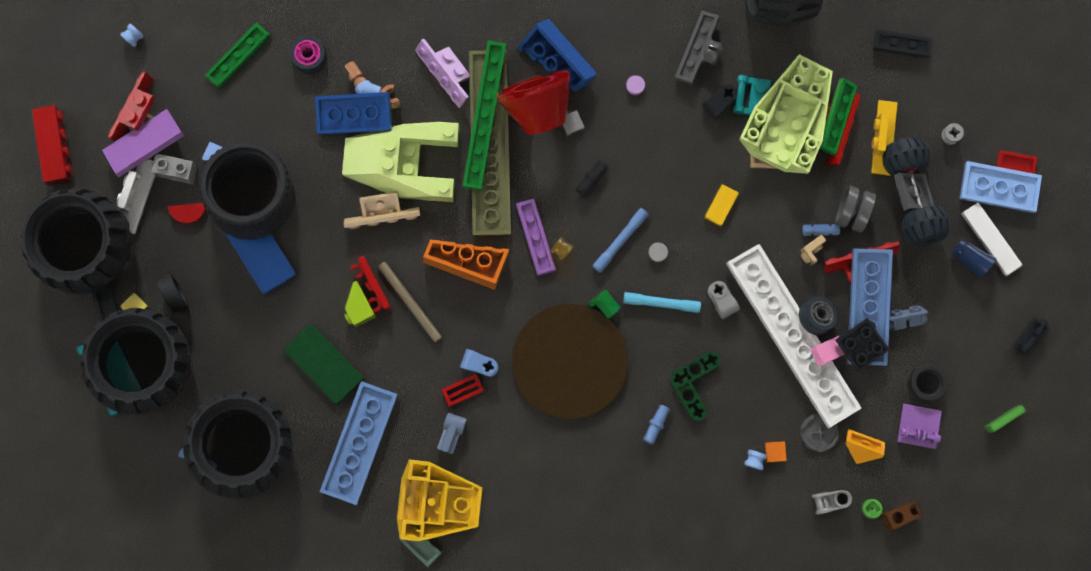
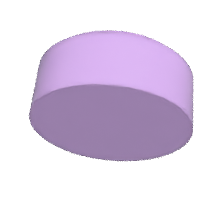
(635, 85)

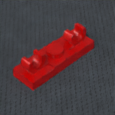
(372, 284)

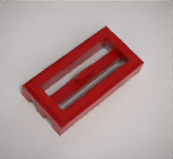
(457, 384)

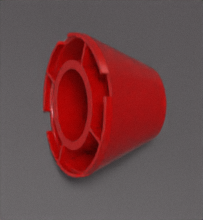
(538, 102)

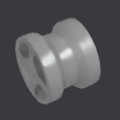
(949, 137)

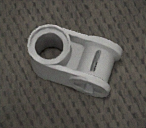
(724, 302)
(828, 502)

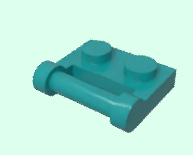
(758, 89)

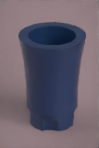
(973, 258)

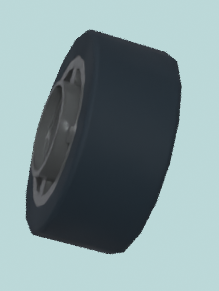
(818, 315)

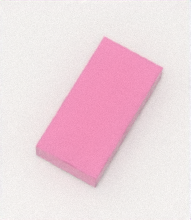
(826, 352)

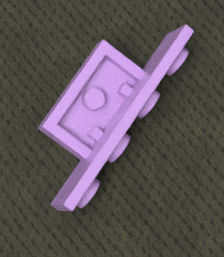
(446, 69)

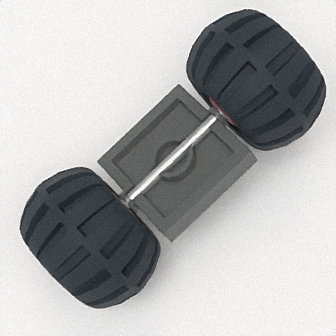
(904, 162)

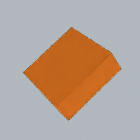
(775, 451)

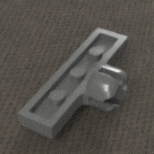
(700, 48)

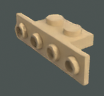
(381, 209)

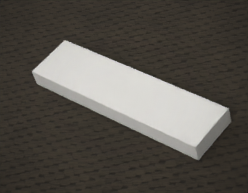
(991, 239)

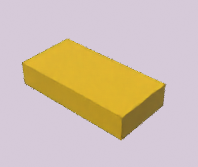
(721, 205)

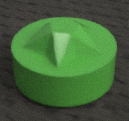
(872, 508)

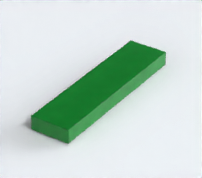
(237, 55)
(838, 116)

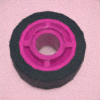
(301, 47)

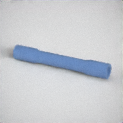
(633, 224)

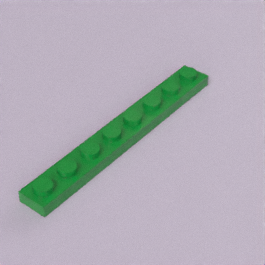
(484, 115)

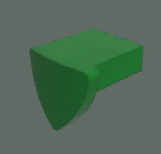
(605, 303)

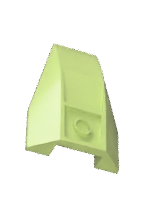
(790, 118)

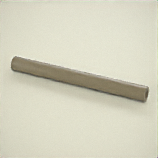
(410, 302)

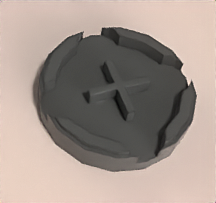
(816, 434)

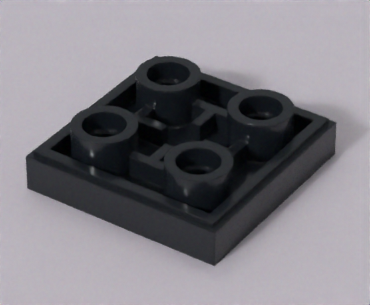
(862, 344)

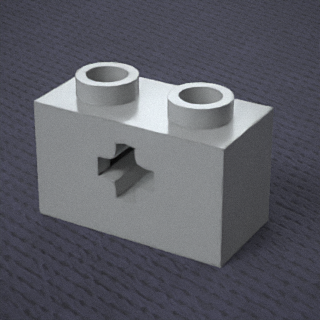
(174, 169)

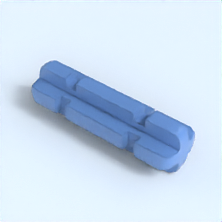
(818, 229)

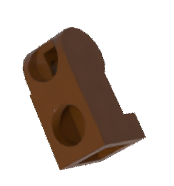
(900, 515)

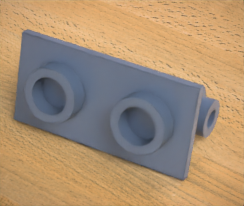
(913, 315)

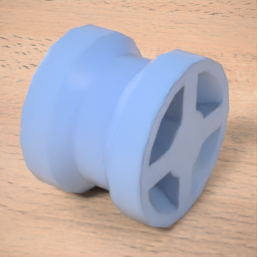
(132, 35)
(755, 460)

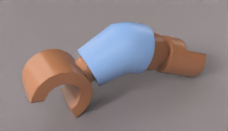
(365, 86)

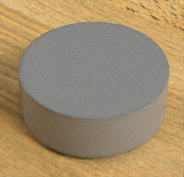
(658, 252)

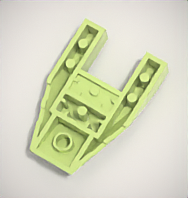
(392, 160)

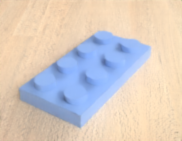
(1000, 187)

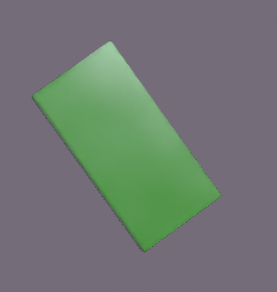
(1005, 419)

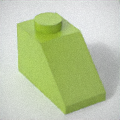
(358, 307)

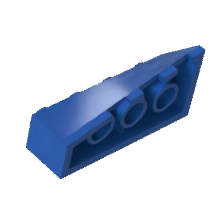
(556, 54)

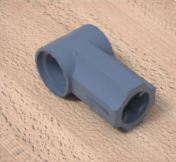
(453, 428)

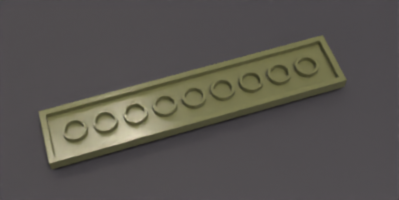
(492, 204)

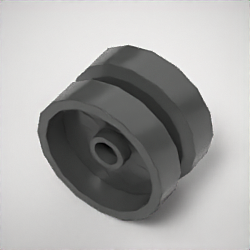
(855, 209)

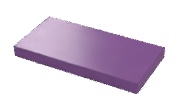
(142, 144)

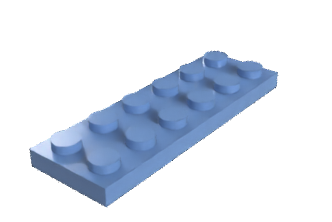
(871, 292)
(358, 443)

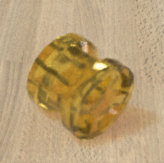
(562, 248)

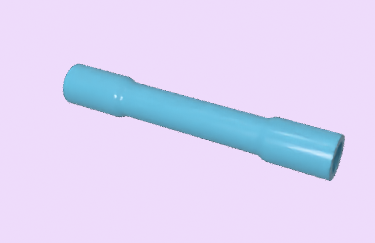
(684, 305)

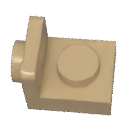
(813, 246)

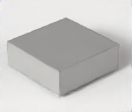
(573, 123)

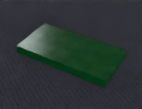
(323, 364)

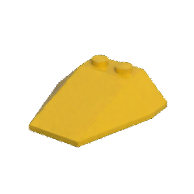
(435, 502)

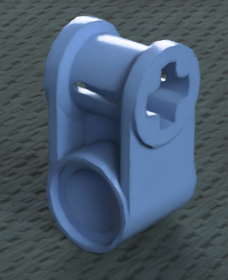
(476, 362)

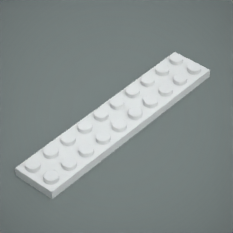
(781, 319)

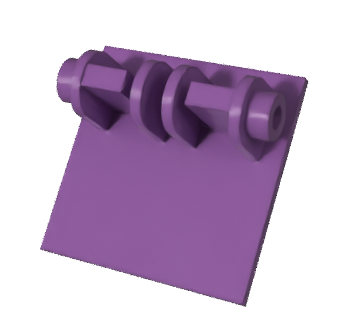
(919, 426)

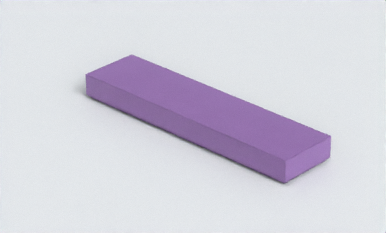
(535, 237)

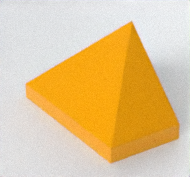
(864, 447)

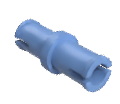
(656, 424)

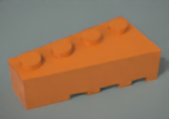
(467, 261)

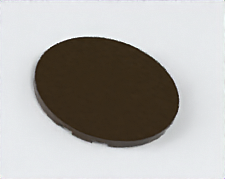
(570, 361)

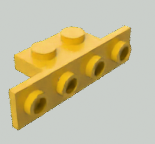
(884, 134)

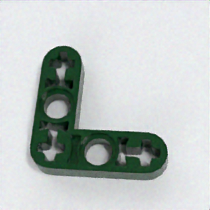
(687, 385)

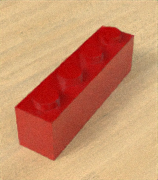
(52, 145)

